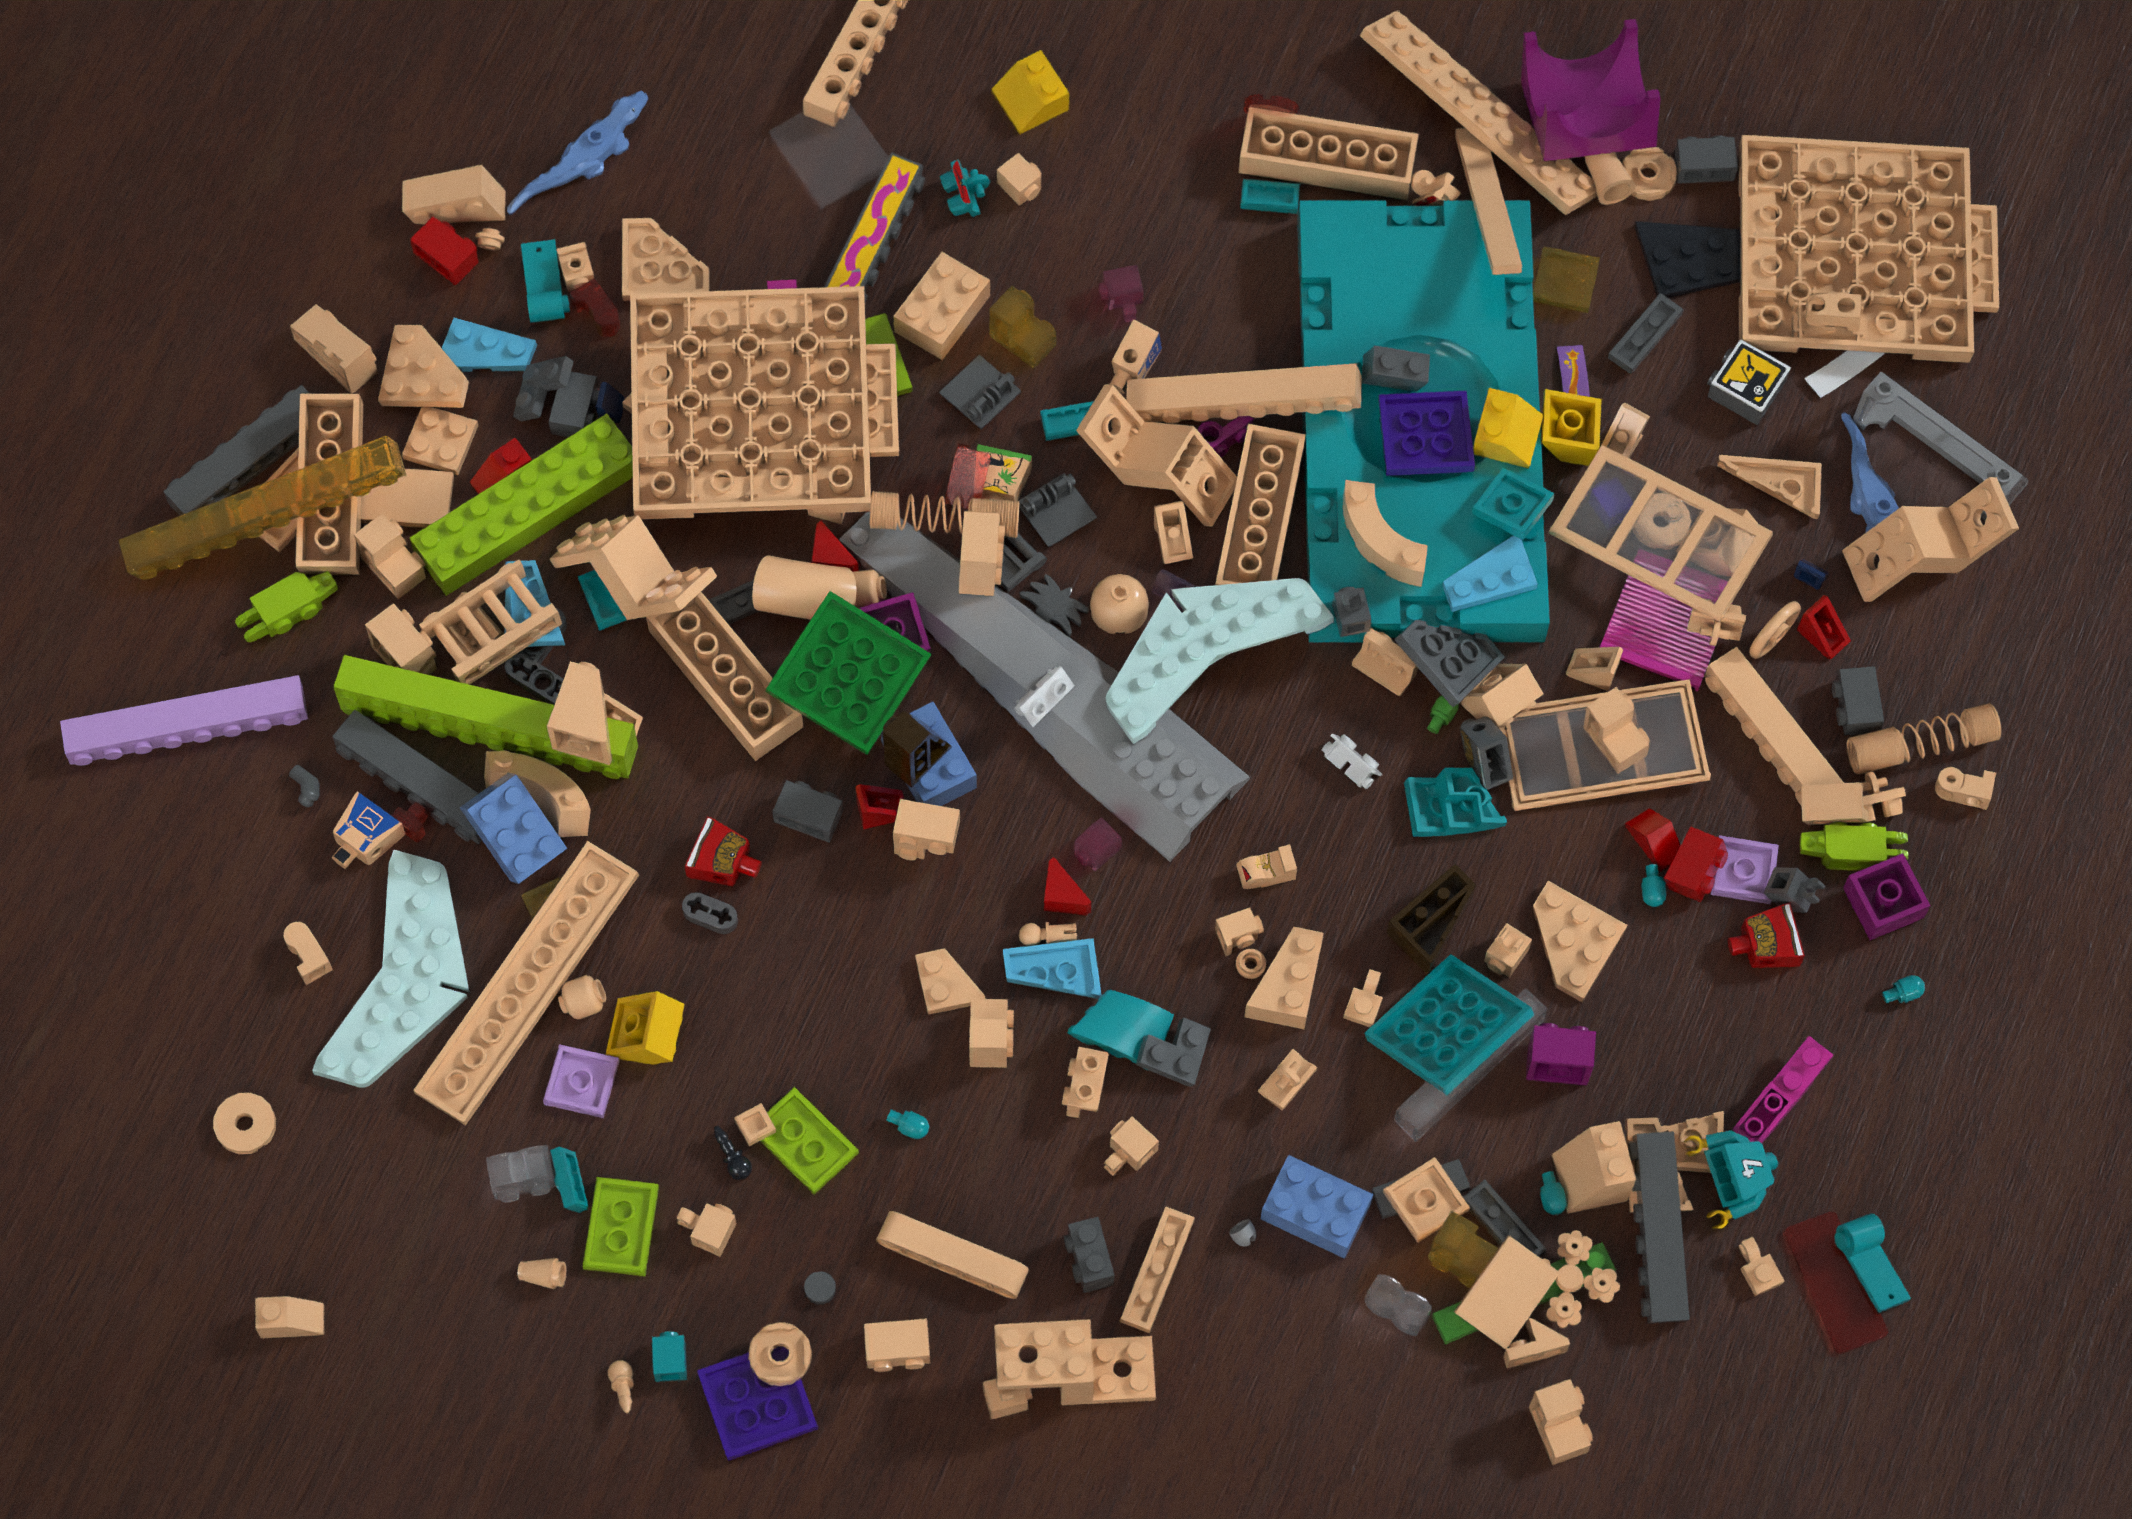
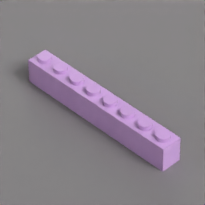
(184, 720)

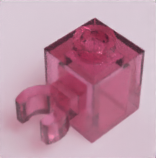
(1122, 290)
(1097, 844)

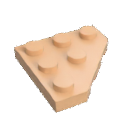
(657, 262)
(420, 372)
(1575, 938)

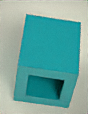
(669, 1357)

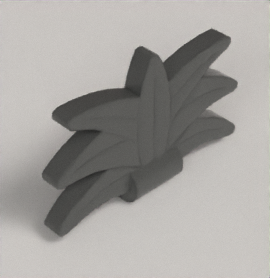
(1055, 604)

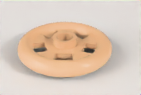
(1775, 629)

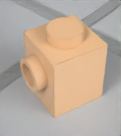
(1019, 179)

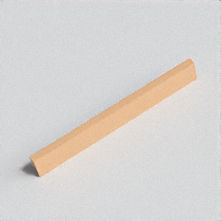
(1489, 204)

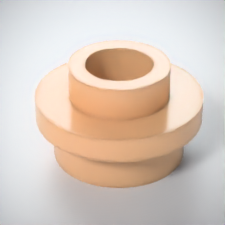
(489, 239)
(1251, 955)

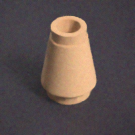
(545, 1272)

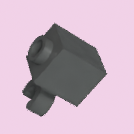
(1351, 611)
(1792, 887)

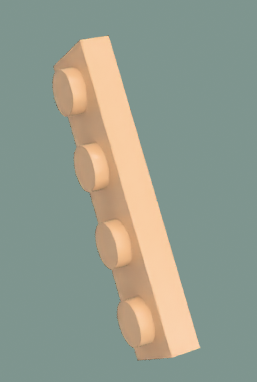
(1157, 1269)

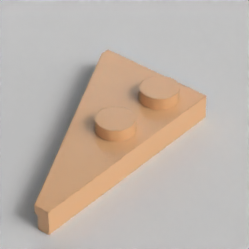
(1788, 481)

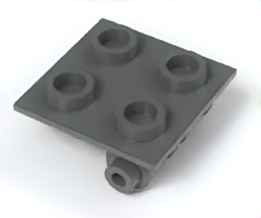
(980, 391)
(1056, 509)

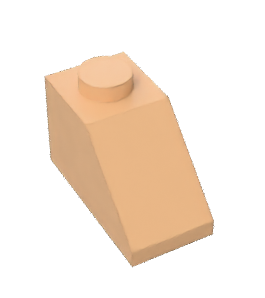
(288, 1317)

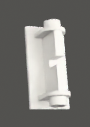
(1049, 692)
(1361, 767)

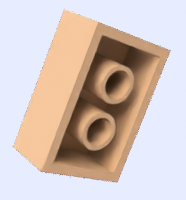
(942, 305)

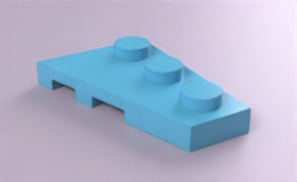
(483, 347)
(1491, 577)
(1056, 967)

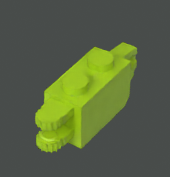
(286, 604)
(1852, 846)

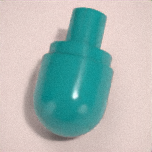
(1653, 887)
(1905, 990)
(909, 1124)
(1552, 1195)

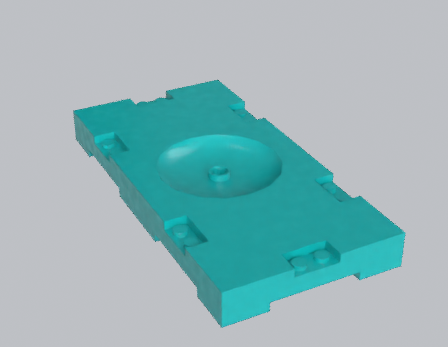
(1422, 287)

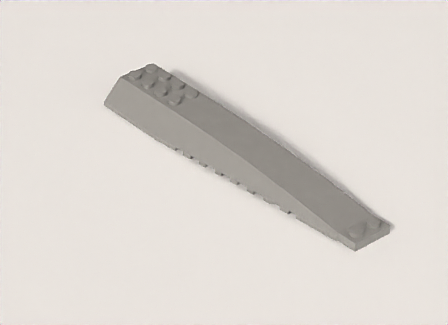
(1153, 786)

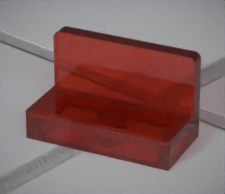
(967, 475)

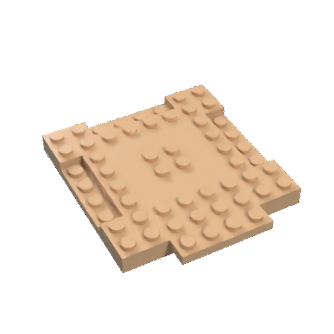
(1869, 225)
(757, 401)

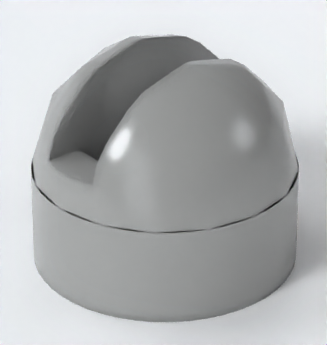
(1243, 1233)

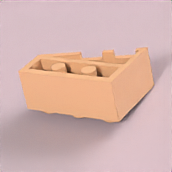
(454, 197)
(335, 348)
(1288, 983)

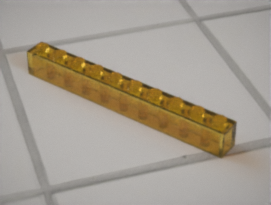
(262, 508)

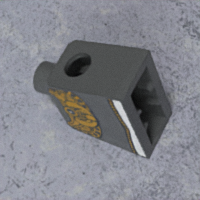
(1481, 739)

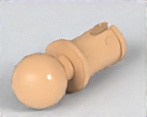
(1032, 934)

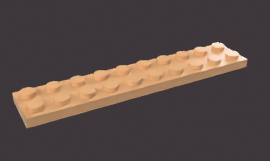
(1478, 111)
(526, 983)

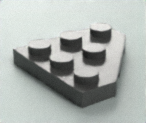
(1449, 658)

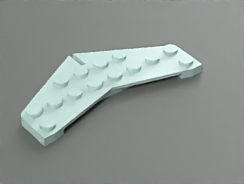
(1213, 624)
(407, 993)

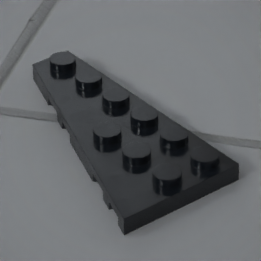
(1689, 257)

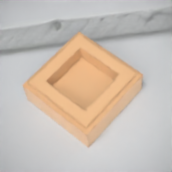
(755, 1124)

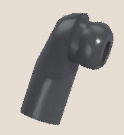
(309, 785)

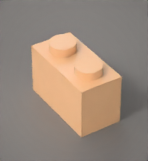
(897, 1344)

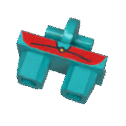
(959, 179)

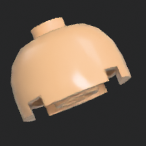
(1119, 604)

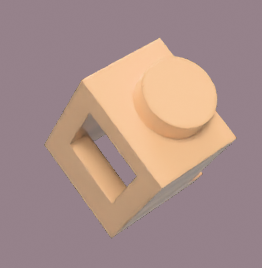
(575, 265)
(1238, 930)

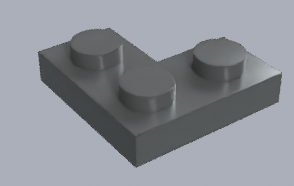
(537, 380)
(1176, 1060)

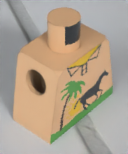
(1006, 474)

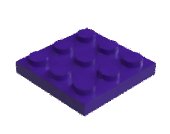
(1426, 433)
(751, 1411)

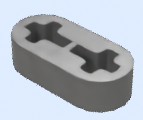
(712, 907)

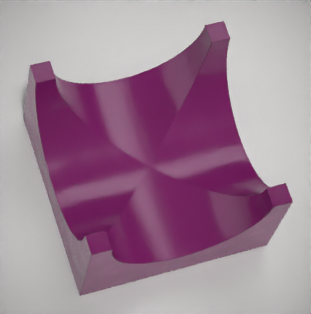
(1591, 101)

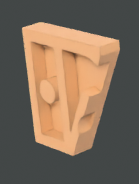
(944, 982)

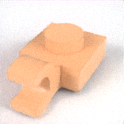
(1364, 1004)
(1760, 1271)

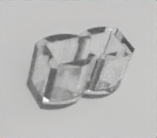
(521, 1173)
(1390, 1301)

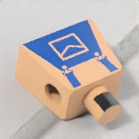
(1135, 355)
(365, 832)

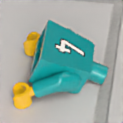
(1738, 1170)

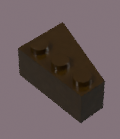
(911, 747)
(1431, 917)

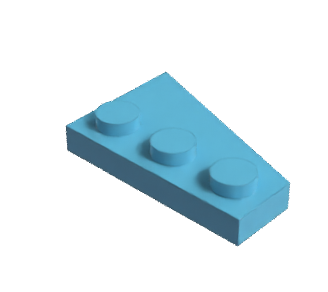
(519, 611)

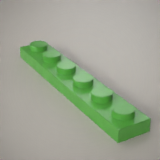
(1454, 1327)

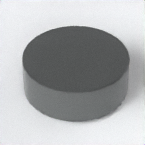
(820, 1288)

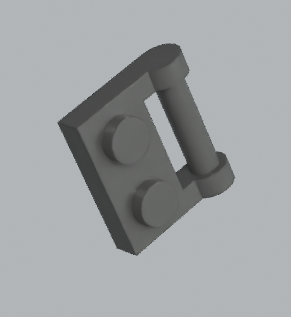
(1013, 568)

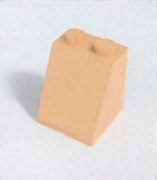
(580, 716)
(1595, 1168)

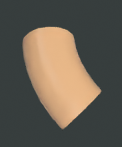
(799, 587)

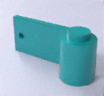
(543, 282)
(1861, 1244)

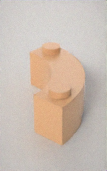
(1377, 540)
(550, 788)

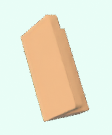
(1833, 803)

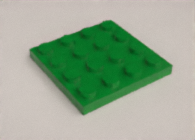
(848, 672)

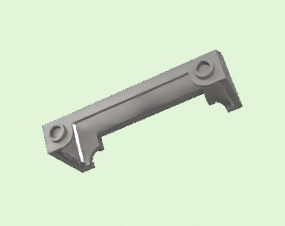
(1888, 401)

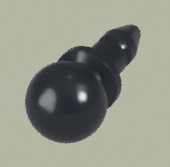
(738, 1166)

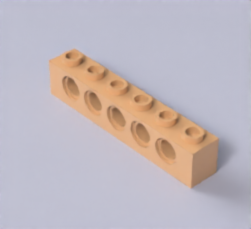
(830, 107)

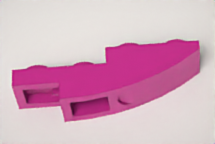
(1783, 1091)

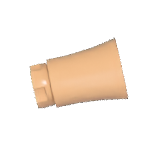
(1609, 178)

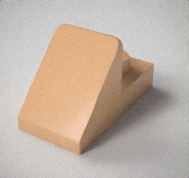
(1626, 430)
(1173, 532)
(1543, 1344)

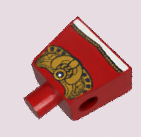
(720, 855)
(1769, 939)

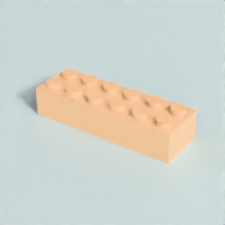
(1328, 153)
(1261, 506)
(327, 539)
(725, 675)

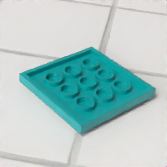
(1449, 1024)

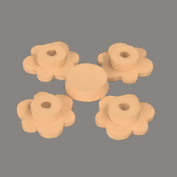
(1572, 1279)

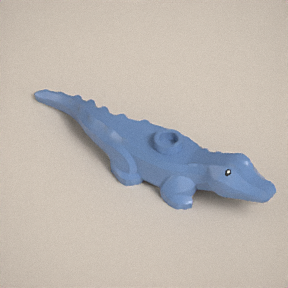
(589, 150)
(1870, 492)

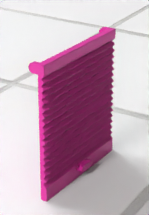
(1655, 634)

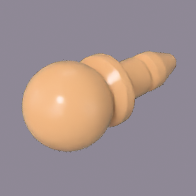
(620, 1375)

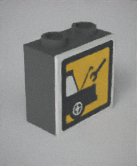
(1747, 381)

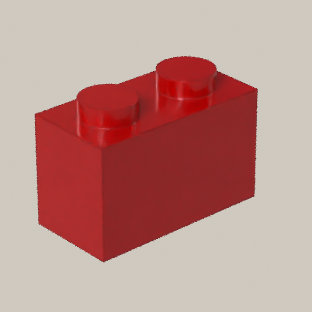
(445, 250)
(1696, 864)

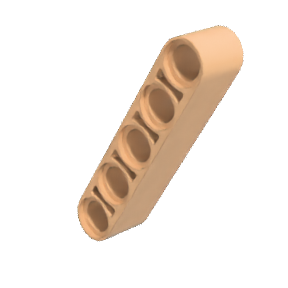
(952, 1255)

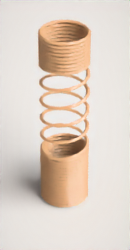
(886, 514)
(1888, 746)

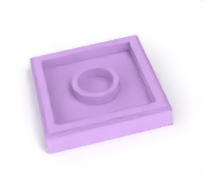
(1746, 870)
(581, 1081)

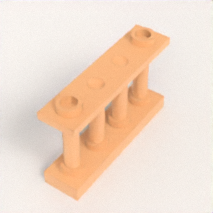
(497, 651)

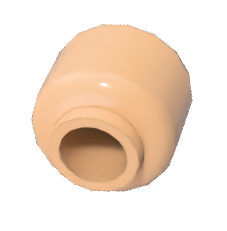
(870, 588)
(582, 997)

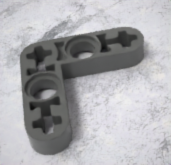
(532, 661)

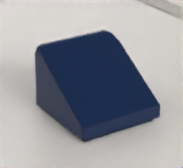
(610, 402)
(1810, 574)

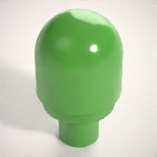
(1441, 714)

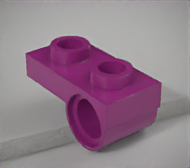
(1226, 436)

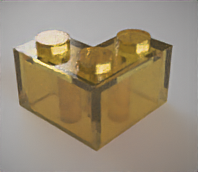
(1018, 329)
(1460, 1249)

